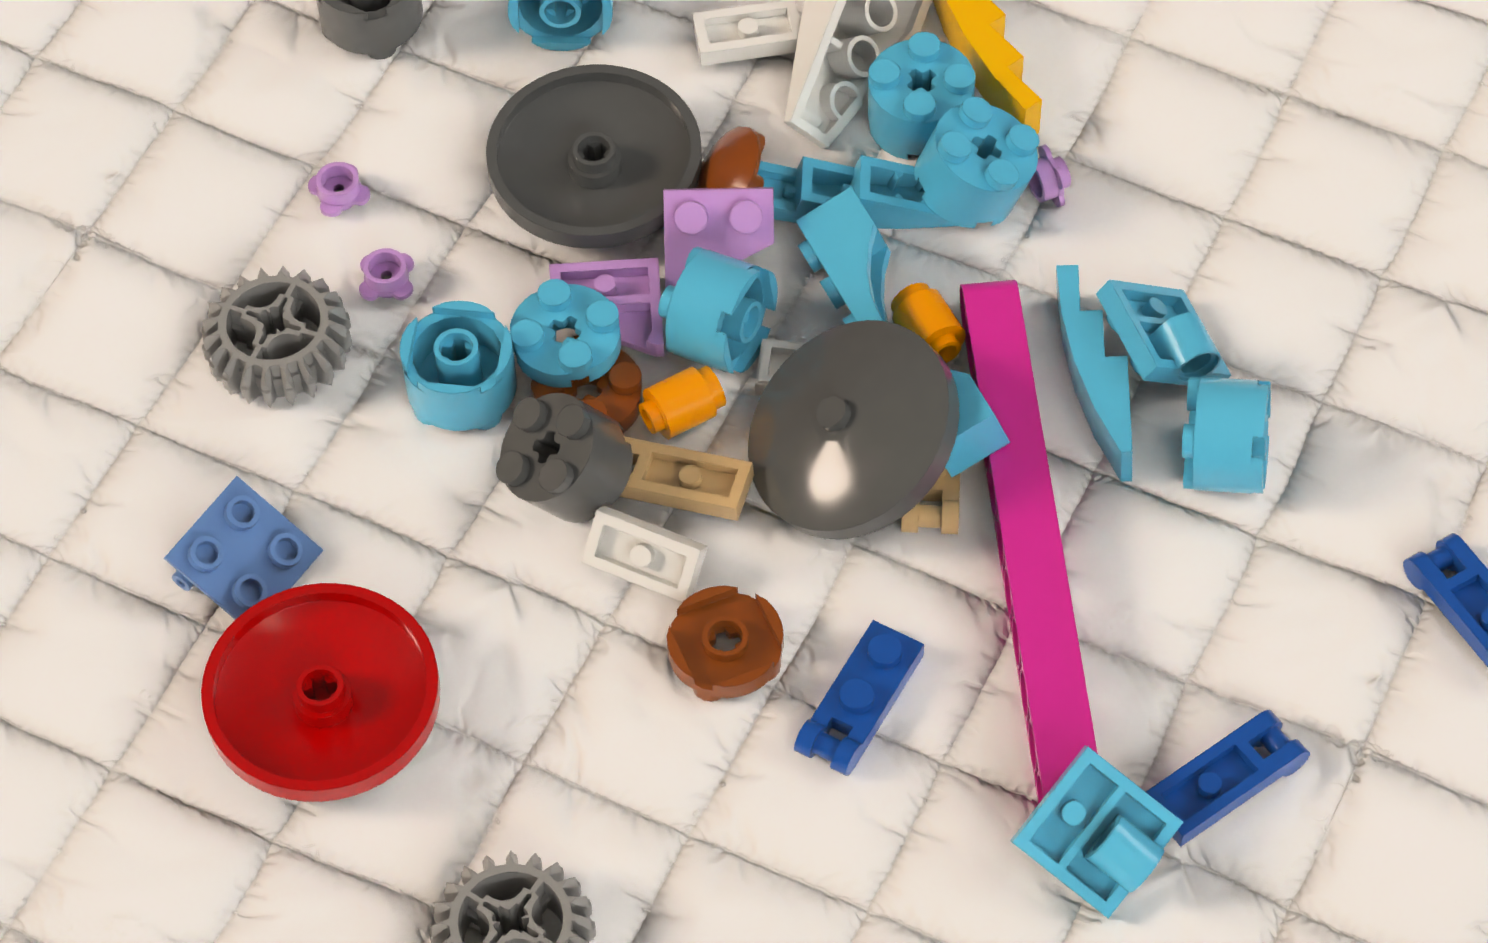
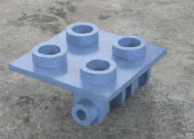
(241, 551)

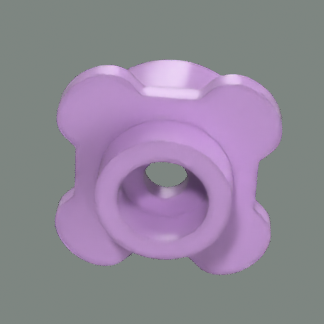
(338, 177)
(1050, 178)
(386, 263)

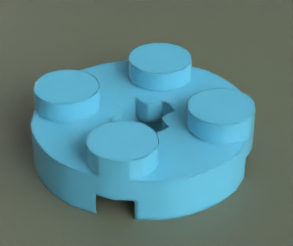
(562, 307)

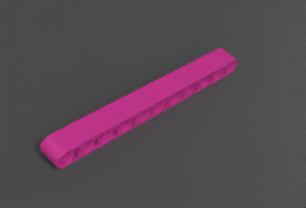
(1028, 535)

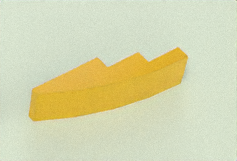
(978, 33)

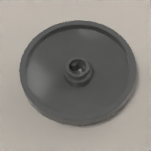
(590, 155)
(853, 429)

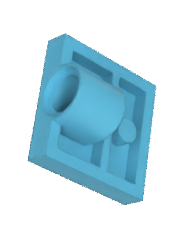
(1161, 332)
(1097, 832)

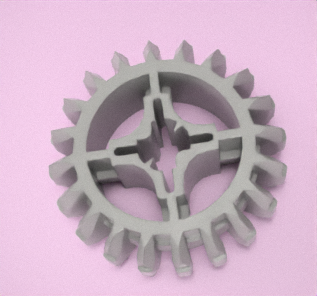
(285, 352)
(529, 892)

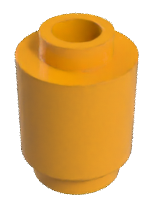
(930, 317)
(682, 401)

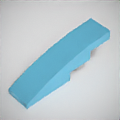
(882, 186)
(1097, 380)

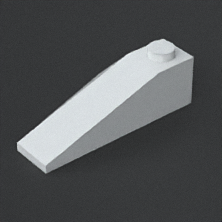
(834, 57)

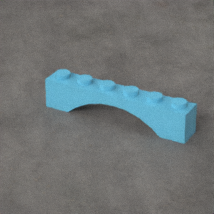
(856, 260)

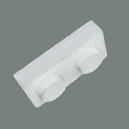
(746, 31)
(644, 554)

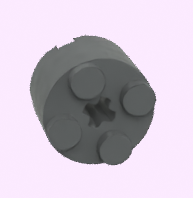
(370, 25)
(564, 456)

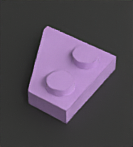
(715, 219)
(634, 290)

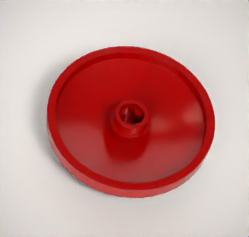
(321, 692)

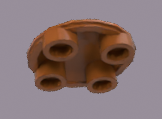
(734, 160)

